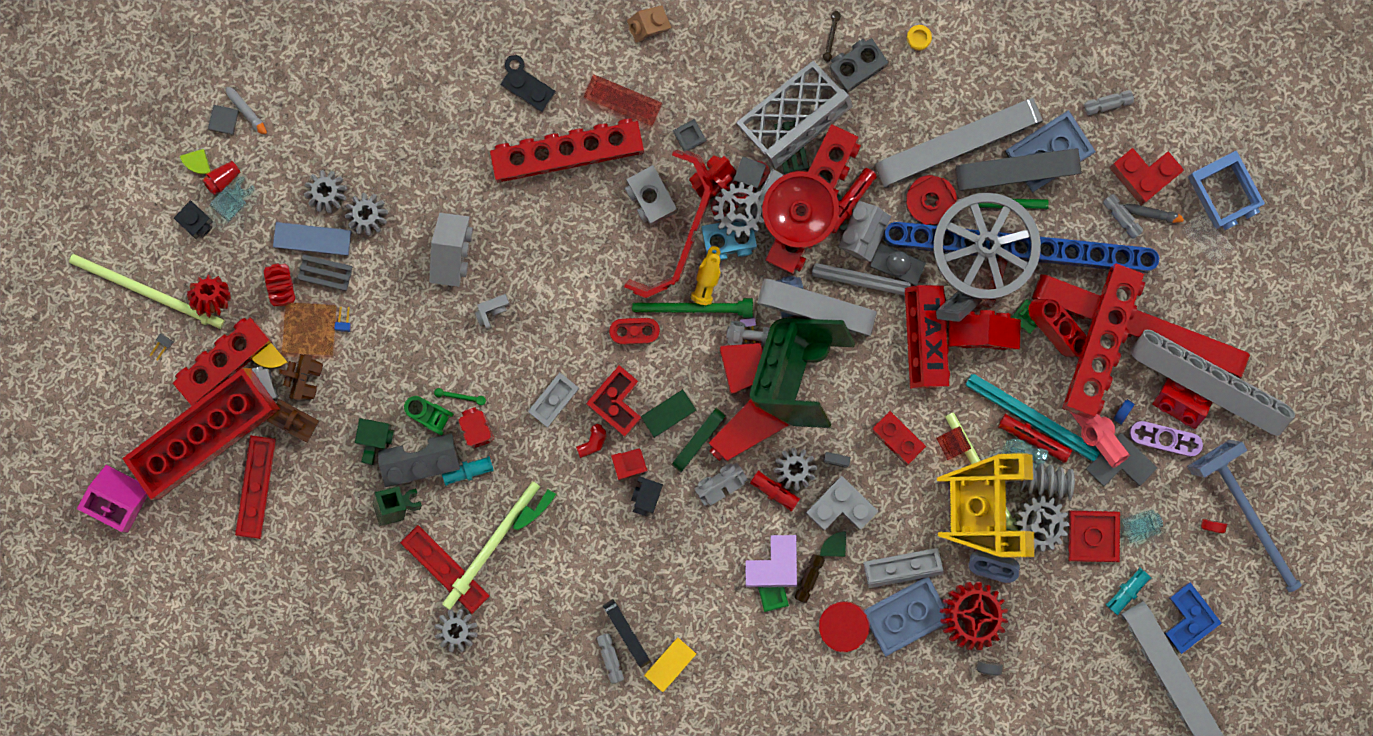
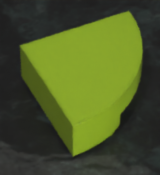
(196, 161)

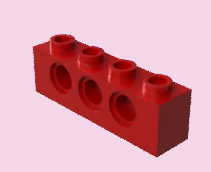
(236, 360)

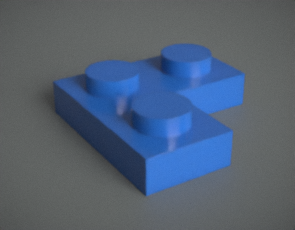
(1197, 620)

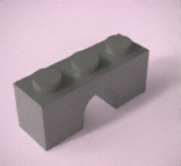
(435, 459)

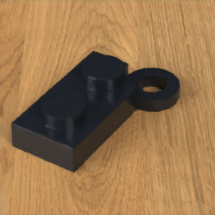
(526, 86)

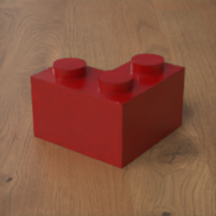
(1145, 180)
(986, 331)
(609, 401)

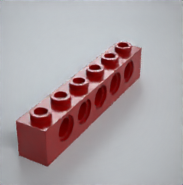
(834, 140)
(506, 171)
(1076, 399)

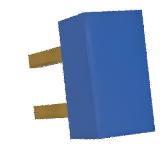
(341, 326)

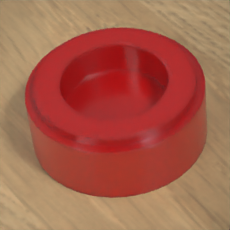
(1213, 526)

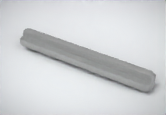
(859, 279)

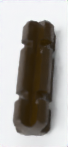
(809, 578)

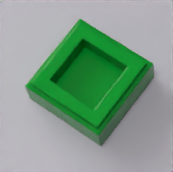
(773, 598)

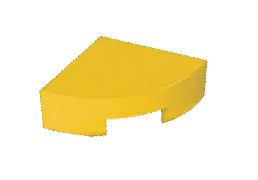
(269, 358)

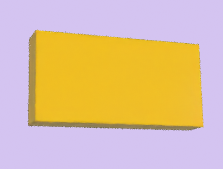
(670, 664)

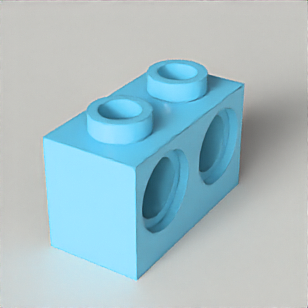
(730, 245)

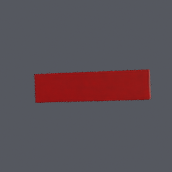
(255, 487)
(443, 567)

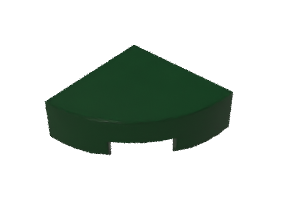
(834, 545)

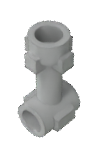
(736, 333)

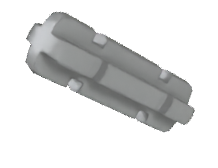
(1109, 102)
(1123, 216)
(610, 658)

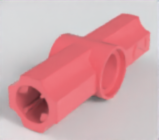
(1100, 433)

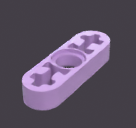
(1145, 441)

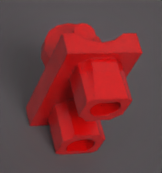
(720, 174)

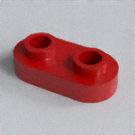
(634, 331)

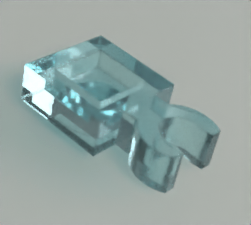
(230, 201)
(1019, 446)

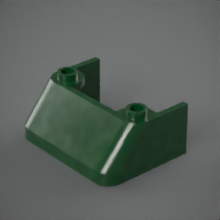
(783, 363)

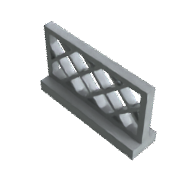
(811, 124)

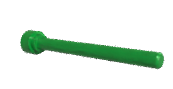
(743, 308)

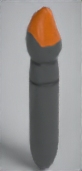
(1170, 217)

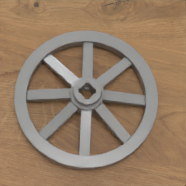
(982, 252)

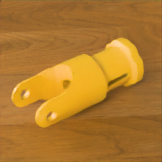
(707, 277)

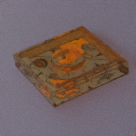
(309, 329)

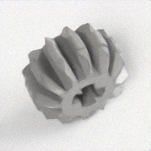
(332, 184)
(373, 218)
(798, 477)
(449, 626)

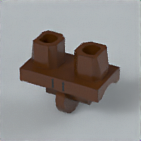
(305, 366)
(294, 421)

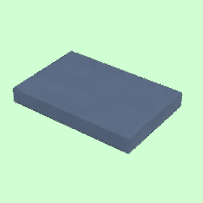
(1056, 135)
(906, 616)

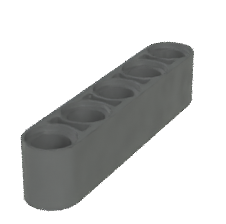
(1018, 169)

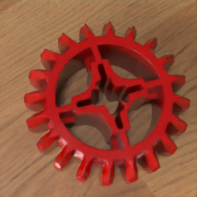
(971, 625)

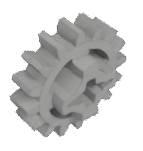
(730, 218)
(1037, 514)

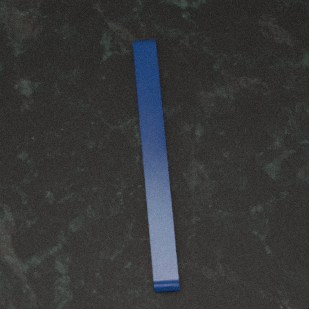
(1057, 245)

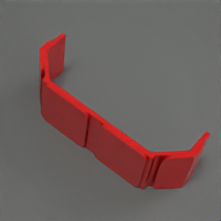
(647, 291)

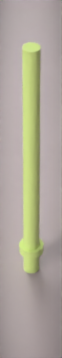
(144, 290)

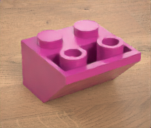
(113, 499)

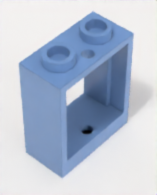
(1233, 160)

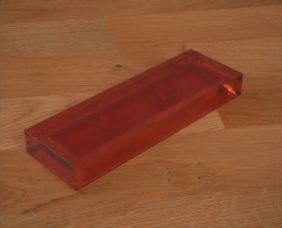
(623, 100)

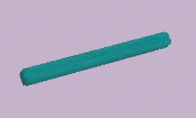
(1032, 417)

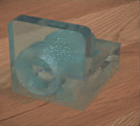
(1142, 525)

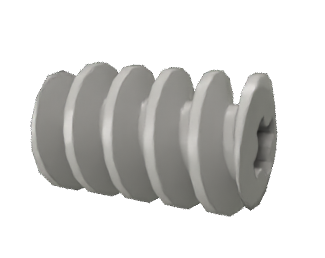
(1051, 481)

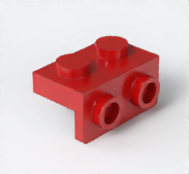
(1182, 403)

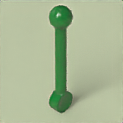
(438, 392)

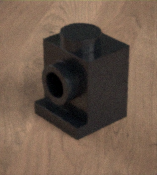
(646, 496)

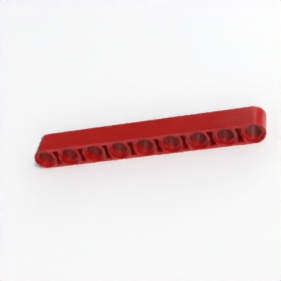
(1084, 303)

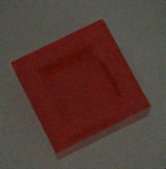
(953, 443)

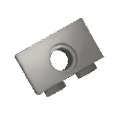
(650, 181)

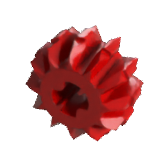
(279, 284)
(208, 296)

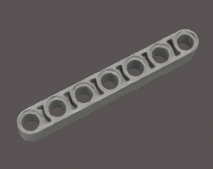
(959, 141)
(1212, 382)
(1170, 671)

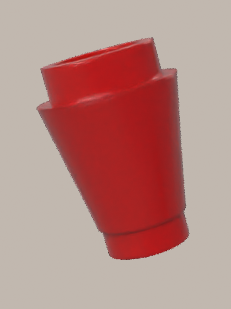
(220, 177)

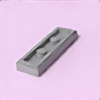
(903, 568)

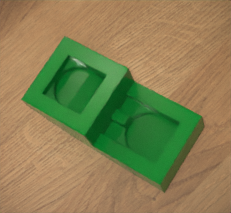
(529, 516)

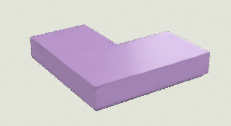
(780, 570)

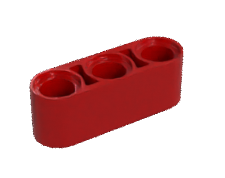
(1049, 324)

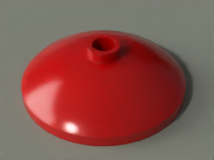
(797, 191)

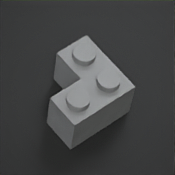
(449, 248)
(841, 499)

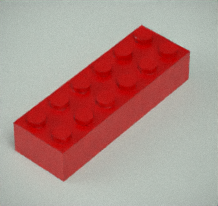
(201, 433)

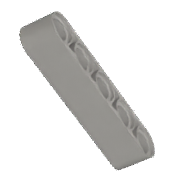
(815, 306)

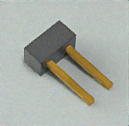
(164, 341)

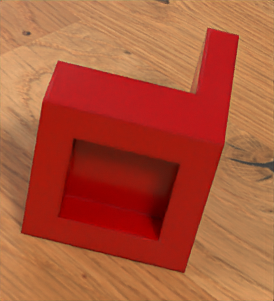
(629, 464)

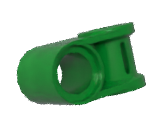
(429, 414)

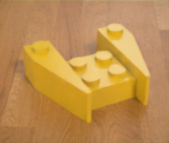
(980, 505)

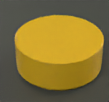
(919, 37)

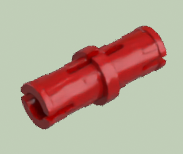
(774, 491)

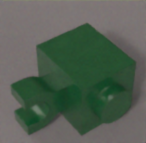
(373, 435)
(392, 505)

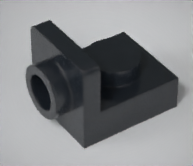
(194, 220)

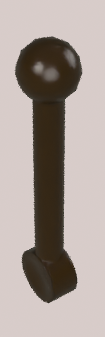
(835, 16)

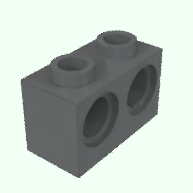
(861, 69)

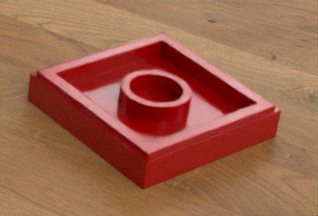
(1094, 536)

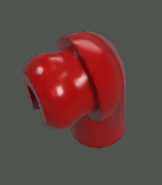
(595, 442)

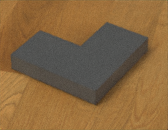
(1137, 465)

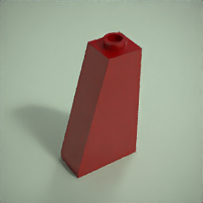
(744, 431)

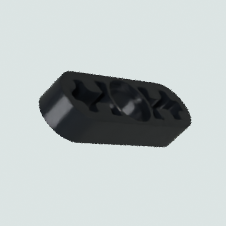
(626, 633)

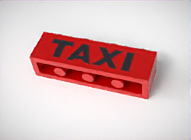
(926, 337)

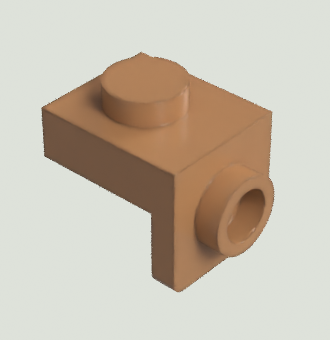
(648, 23)

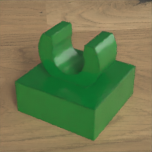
(1022, 313)

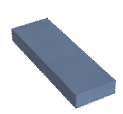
(312, 239)

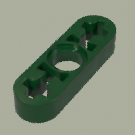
(698, 440)

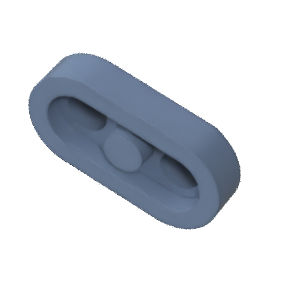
(994, 567)

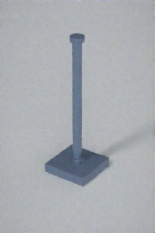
(1217, 461)

